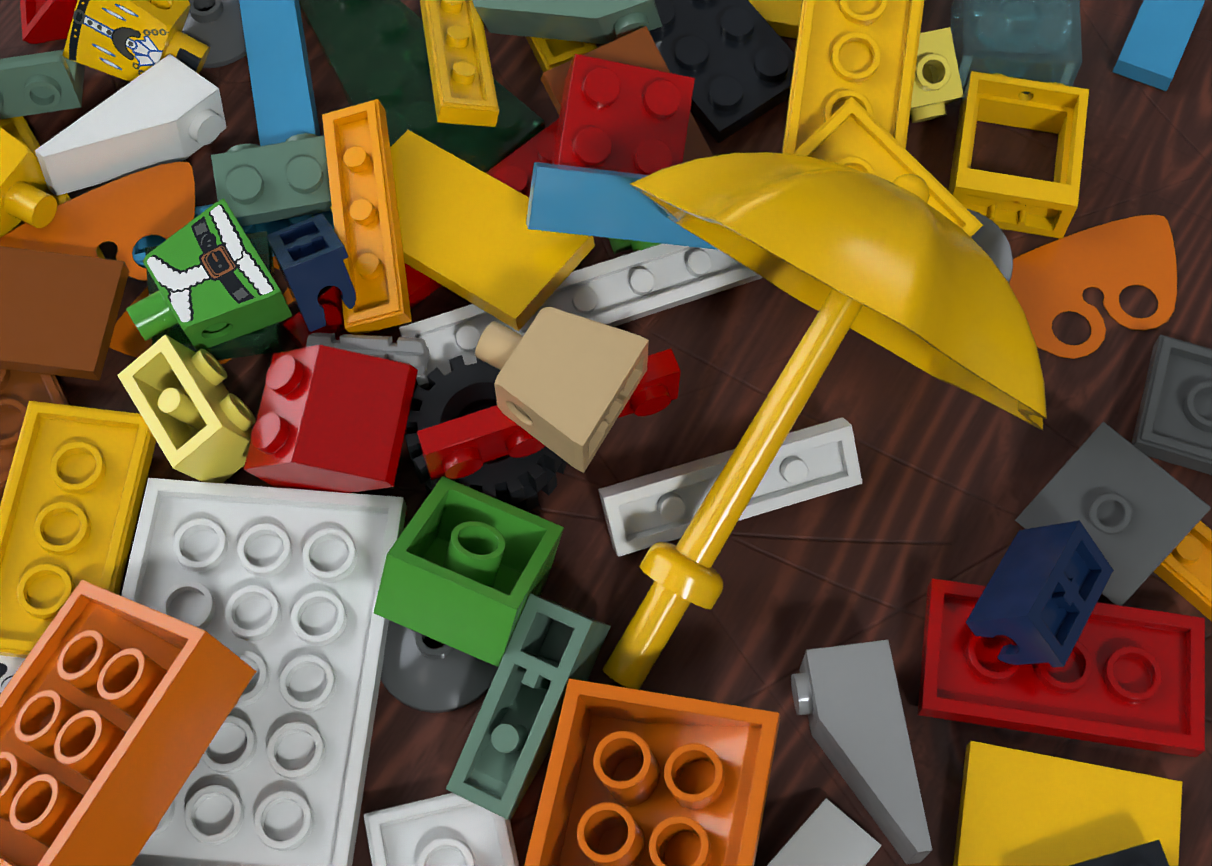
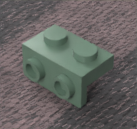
(39, 84)
(274, 179)

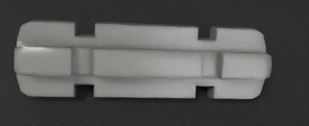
(406, 350)

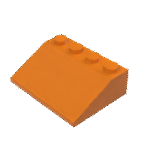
(106, 729)
(653, 781)

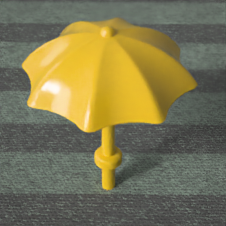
(868, 263)

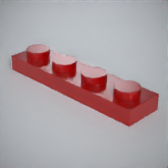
(467, 442)

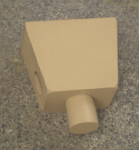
(564, 379)

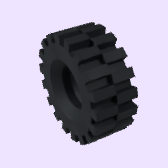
(462, 393)

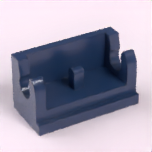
(309, 261)
(1042, 594)

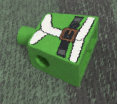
(209, 283)

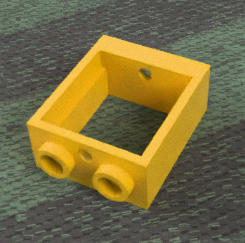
(1013, 200)

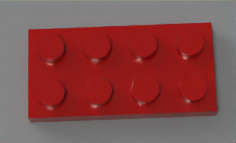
(1125, 684)

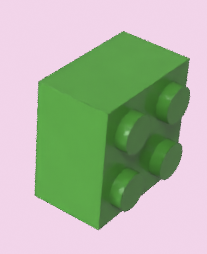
(466, 569)

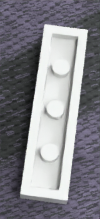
(665, 502)

